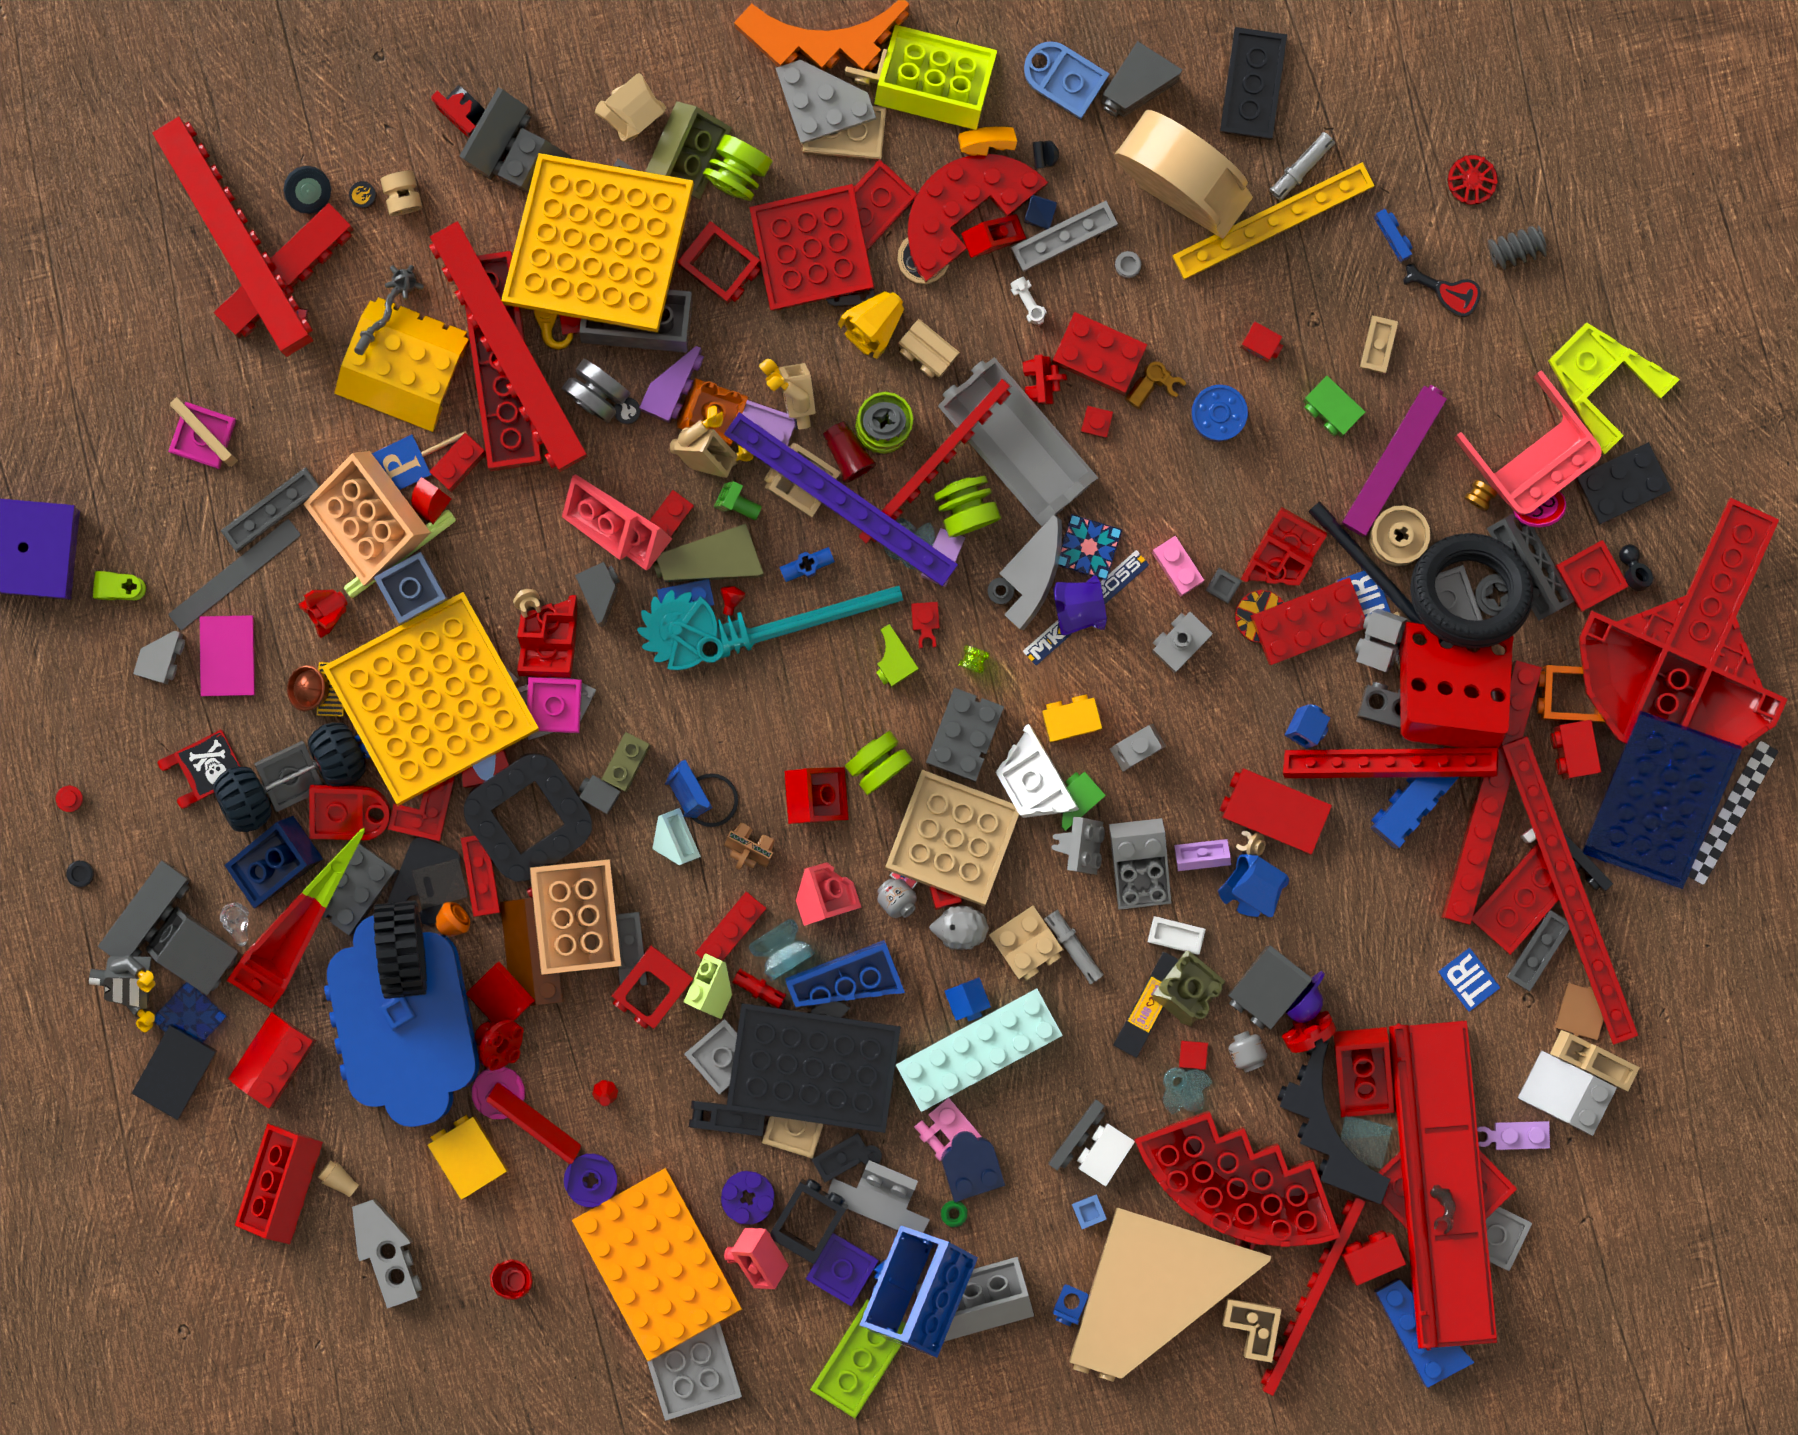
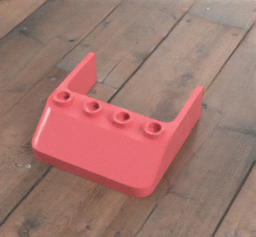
(1544, 465)

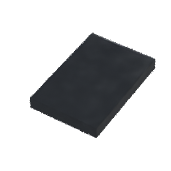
(174, 1071)

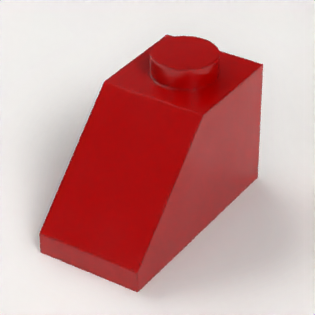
(993, 235)

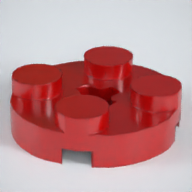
(1303, 1035)

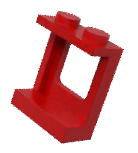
(667, 972)

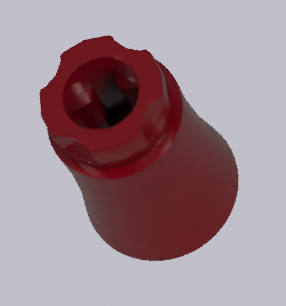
(848, 452)

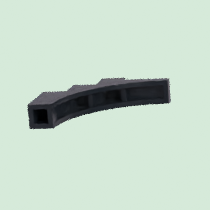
(1307, 1100)

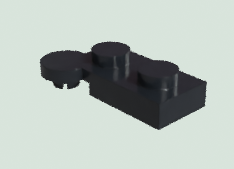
(845, 1156)

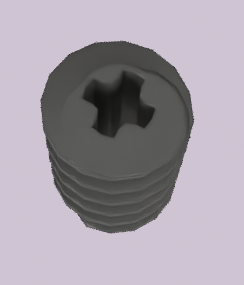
(1517, 247)

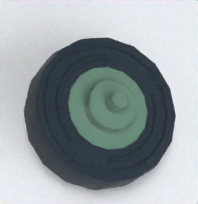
(307, 189)

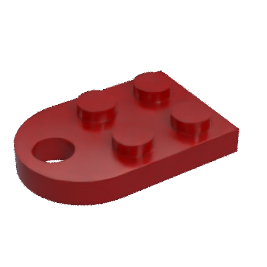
(344, 811)

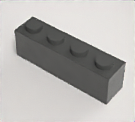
(146, 911)

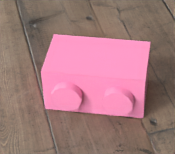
(1177, 566)

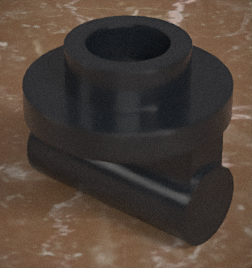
(1045, 154)

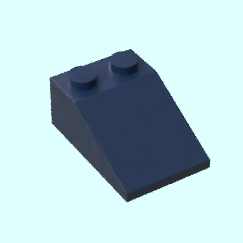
(273, 861)

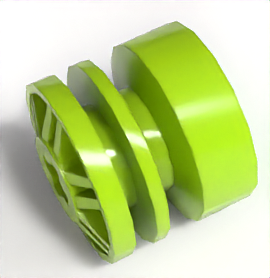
(737, 168)
(883, 446)
(967, 506)

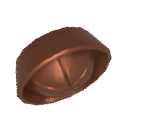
(307, 688)

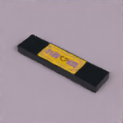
(1145, 1011)

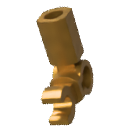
(1154, 373)

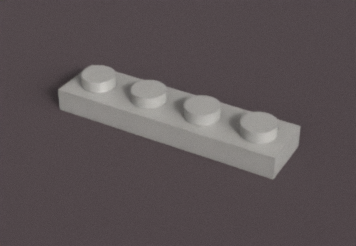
(1064, 236)

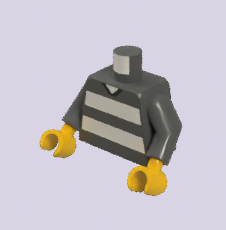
(128, 983)

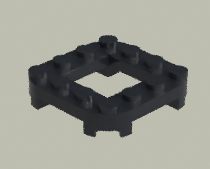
(507, 783)

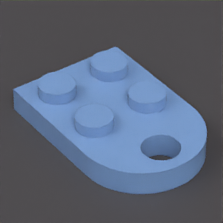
(1066, 78)

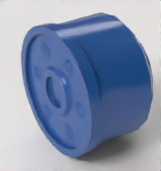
(1219, 413)

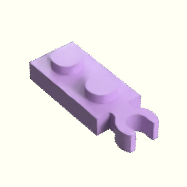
(1517, 1135)

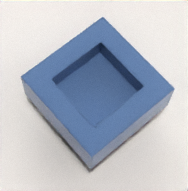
(1089, 1211)

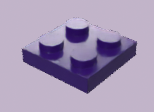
(842, 1269)

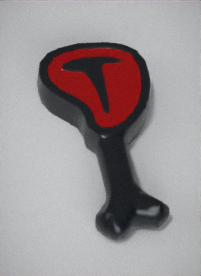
(1457, 297)

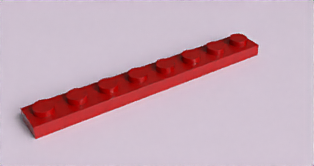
(945, 452)
(1391, 763)
(1306, 1306)

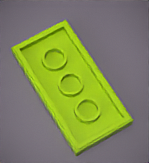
(855, 1366)

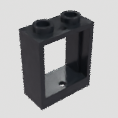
(796, 1244)

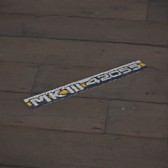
(1115, 582)

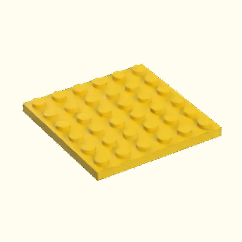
(598, 242)
(430, 698)

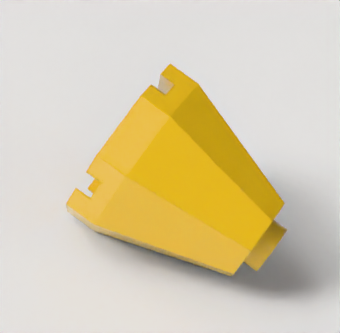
(873, 322)

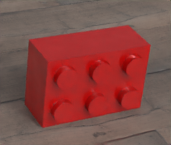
(1099, 353)

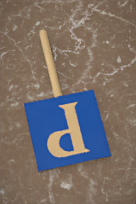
(406, 462)

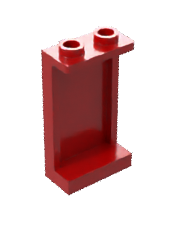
(1275, 810)

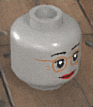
(897, 898)
(1248, 1051)

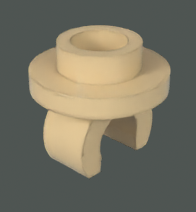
(526, 599)
(1255, 845)

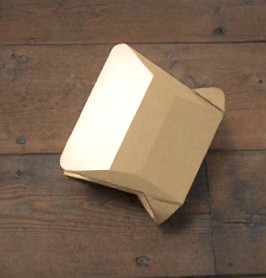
(631, 108)

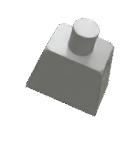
(1137, 747)

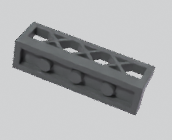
(1544, 587)

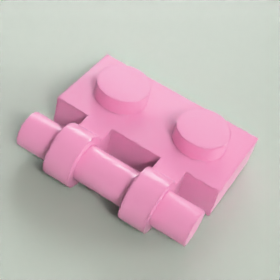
(950, 1121)

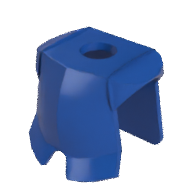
(1254, 886)

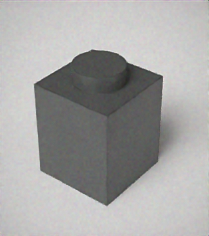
(599, 794)

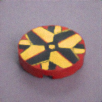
(1252, 604)

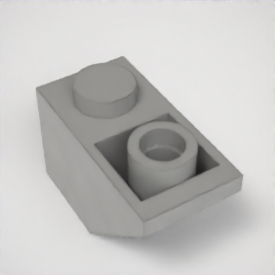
(158, 658)

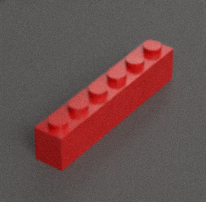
(293, 263)

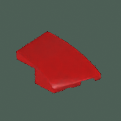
(1285, 550)
(548, 640)

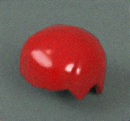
(511, 1279)

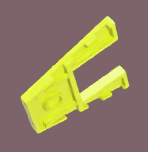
(1587, 362)

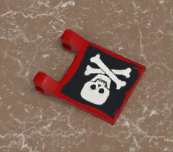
(201, 765)

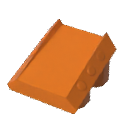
(707, 394)

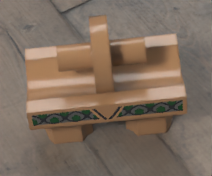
(747, 851)

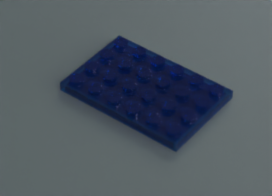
(1661, 799)

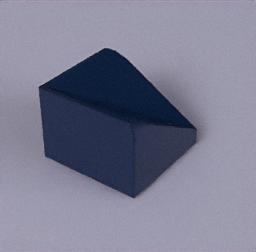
(1040, 212)

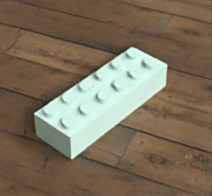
(978, 1050)

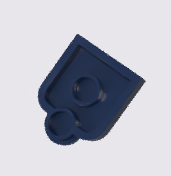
(971, 1166)

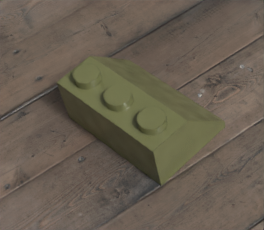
(688, 145)

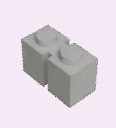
(1375, 651)

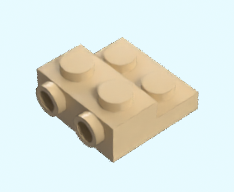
(792, 493)
(1026, 943)

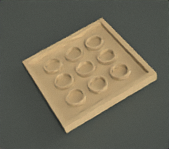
(953, 838)

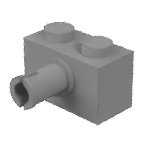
(1181, 642)

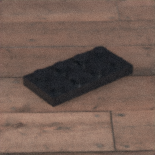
(1253, 83)

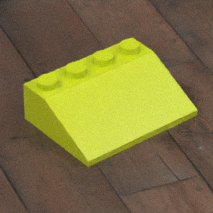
(935, 77)

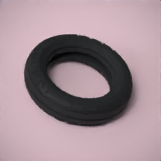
(1485, 551)

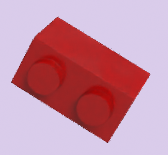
(458, 462)

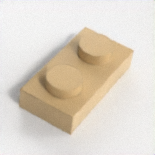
(1378, 344)

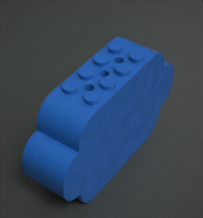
(418, 1062)

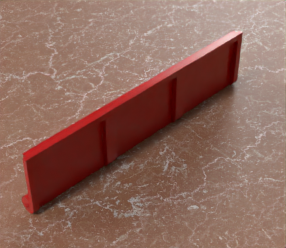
(1442, 1149)

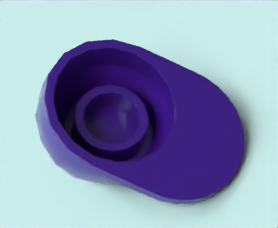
(1308, 1003)

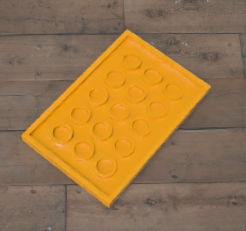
(657, 1264)

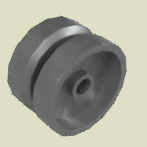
(595, 391)

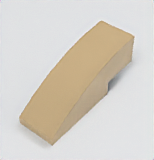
(1594, 1060)

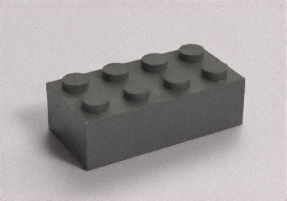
(672, 332)

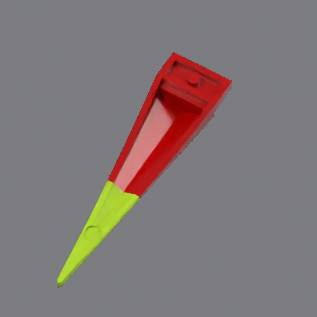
(275, 955)

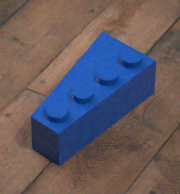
(1409, 807)
(849, 977)
(1432, 1364)

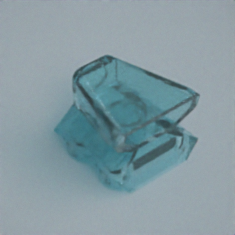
(781, 949)

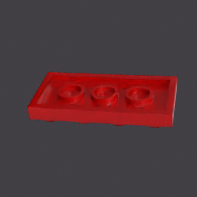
(1309, 621)
(1518, 902)

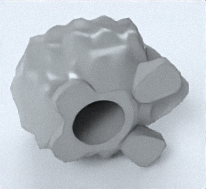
(960, 927)

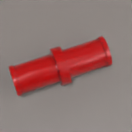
(759, 988)

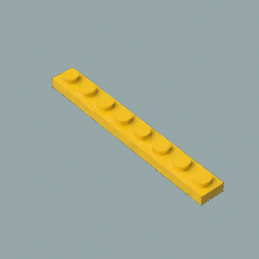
(1273, 221)

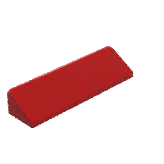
(533, 1123)

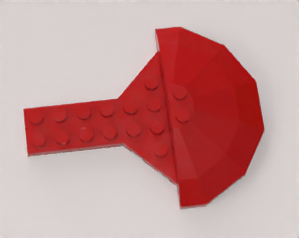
(1689, 654)

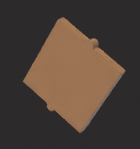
(1580, 1012)

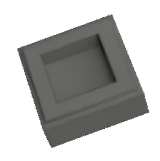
(1223, 585)

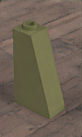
(712, 558)

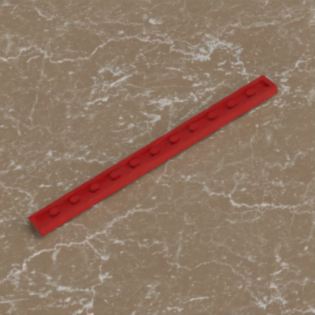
(1570, 890)

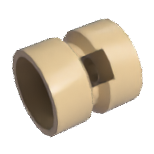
(398, 184)

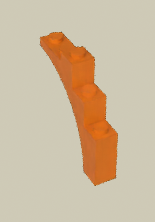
(857, 43)

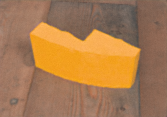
(979, 140)

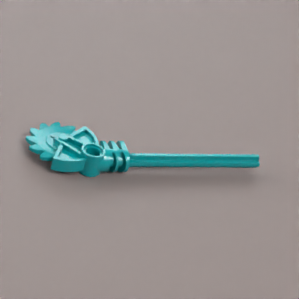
(682, 627)

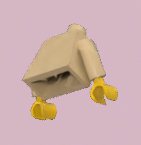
(796, 390)
(704, 448)

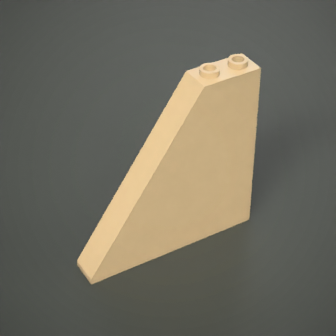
(1151, 1288)

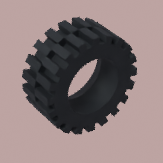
(400, 949)

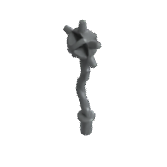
(402, 282)

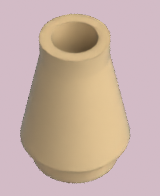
(337, 1178)

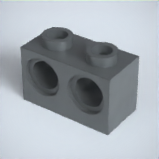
(1386, 714)

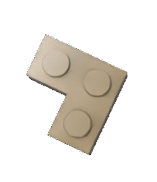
(1259, 1321)

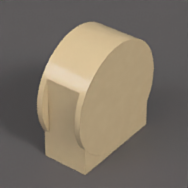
(1184, 172)

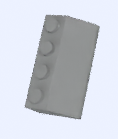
(991, 1299)

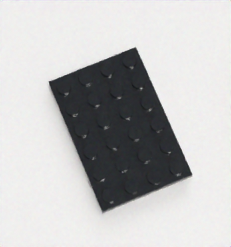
(813, 1068)

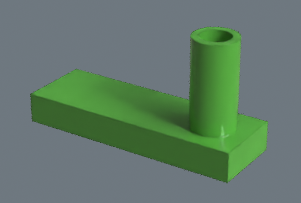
(731, 500)

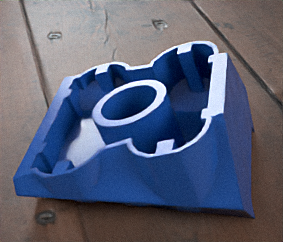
(688, 791)

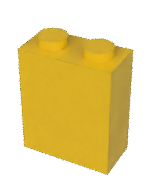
(467, 1156)

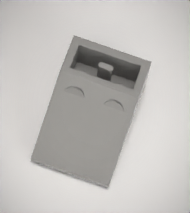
(1140, 863)

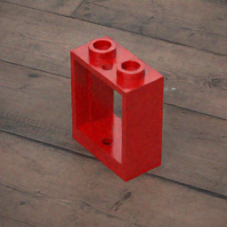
(697, 248)

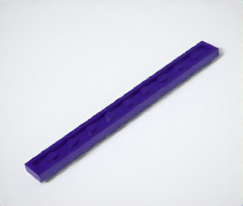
(840, 499)

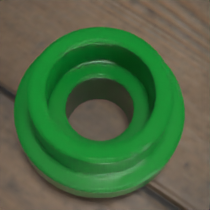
(962, 1213)

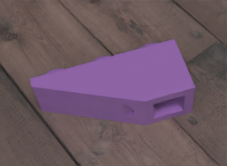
(666, 391)

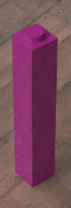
(1394, 460)

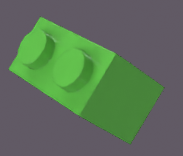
(1333, 407)

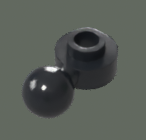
(1638, 575)

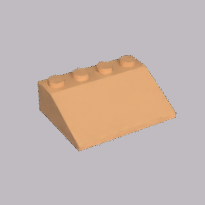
(366, 516)
(575, 917)

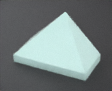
(674, 838)

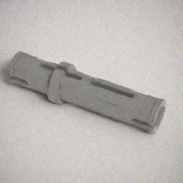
(1299, 169)
(1073, 946)

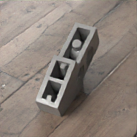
(373, 1230)

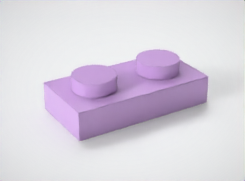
(1202, 855)

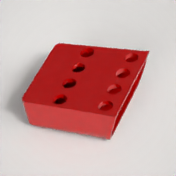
(1453, 692)

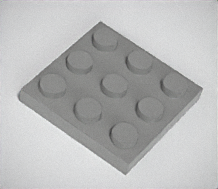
(695, 1374)

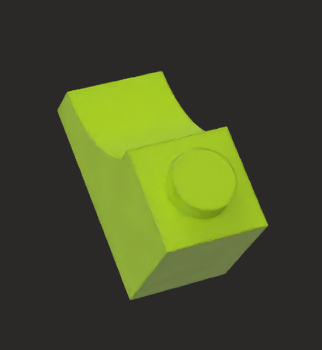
(896, 661)

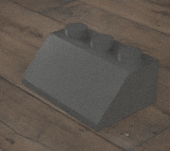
(495, 134)

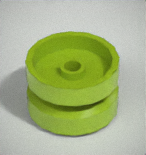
(876, 759)

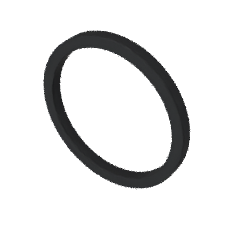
(735, 800)

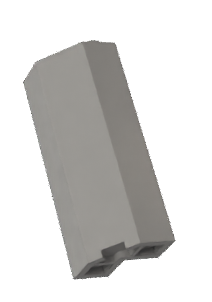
(1020, 444)

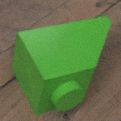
(1085, 794)

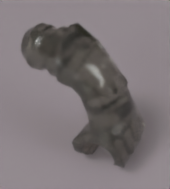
(1447, 1201)

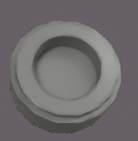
(1128, 264)

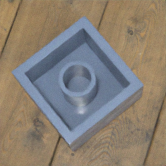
(410, 588)

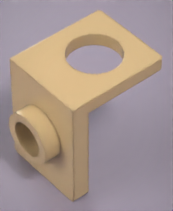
(863, 77)

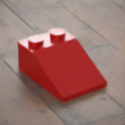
(1363, 1072)

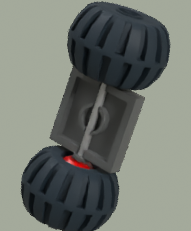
(288, 776)

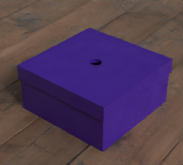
(37, 548)

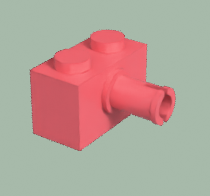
(758, 1258)

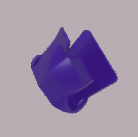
(1080, 605)

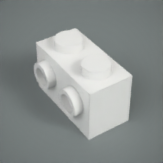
(1105, 1154)

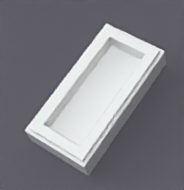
(1176, 935)

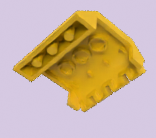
(404, 367)

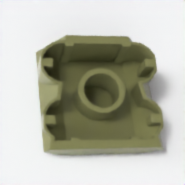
(1189, 989)

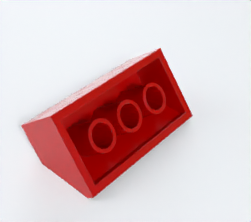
(278, 1184)

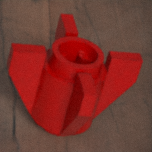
(324, 609)

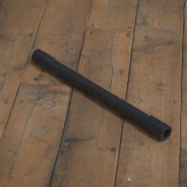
(1329, 523)

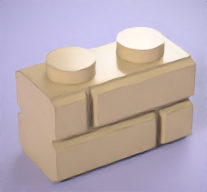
(928, 349)

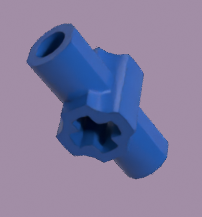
(821, 558)

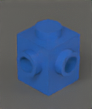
(1308, 726)
(968, 1000)

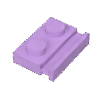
(771, 420)

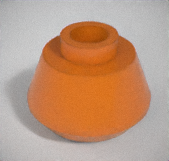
(452, 920)

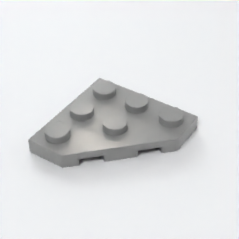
(821, 101)

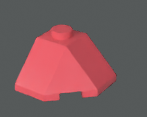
(825, 894)

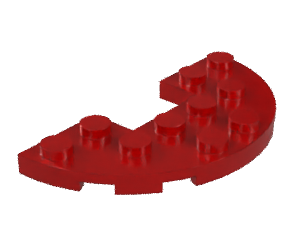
(957, 192)

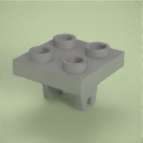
(1082, 845)

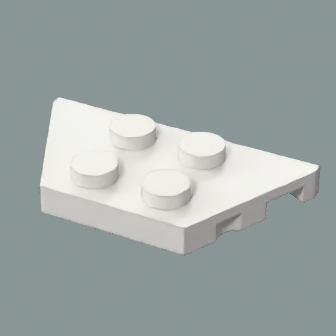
(1033, 779)

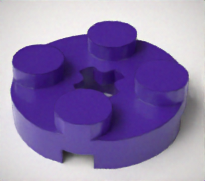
(603, 1171)
(762, 1202)

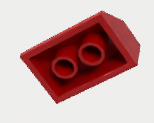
(271, 1060)

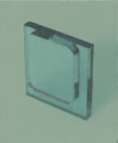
(1366, 1140)

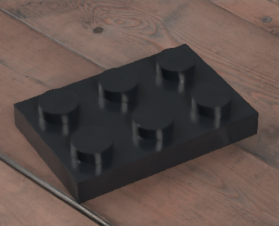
(1623, 483)

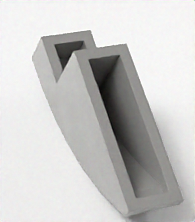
(1034, 572)

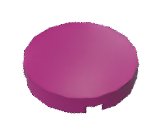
(485, 1083)

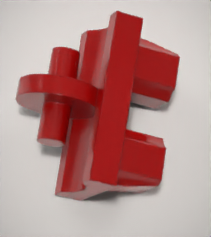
(1047, 379)

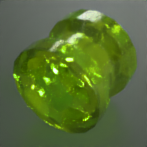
(974, 659)

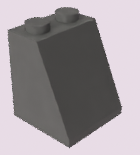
(1139, 81)
(192, 951)
(1268, 988)

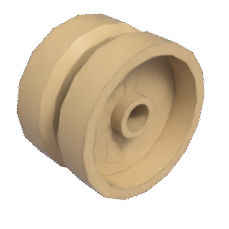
(1410, 524)

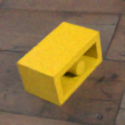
(1071, 719)

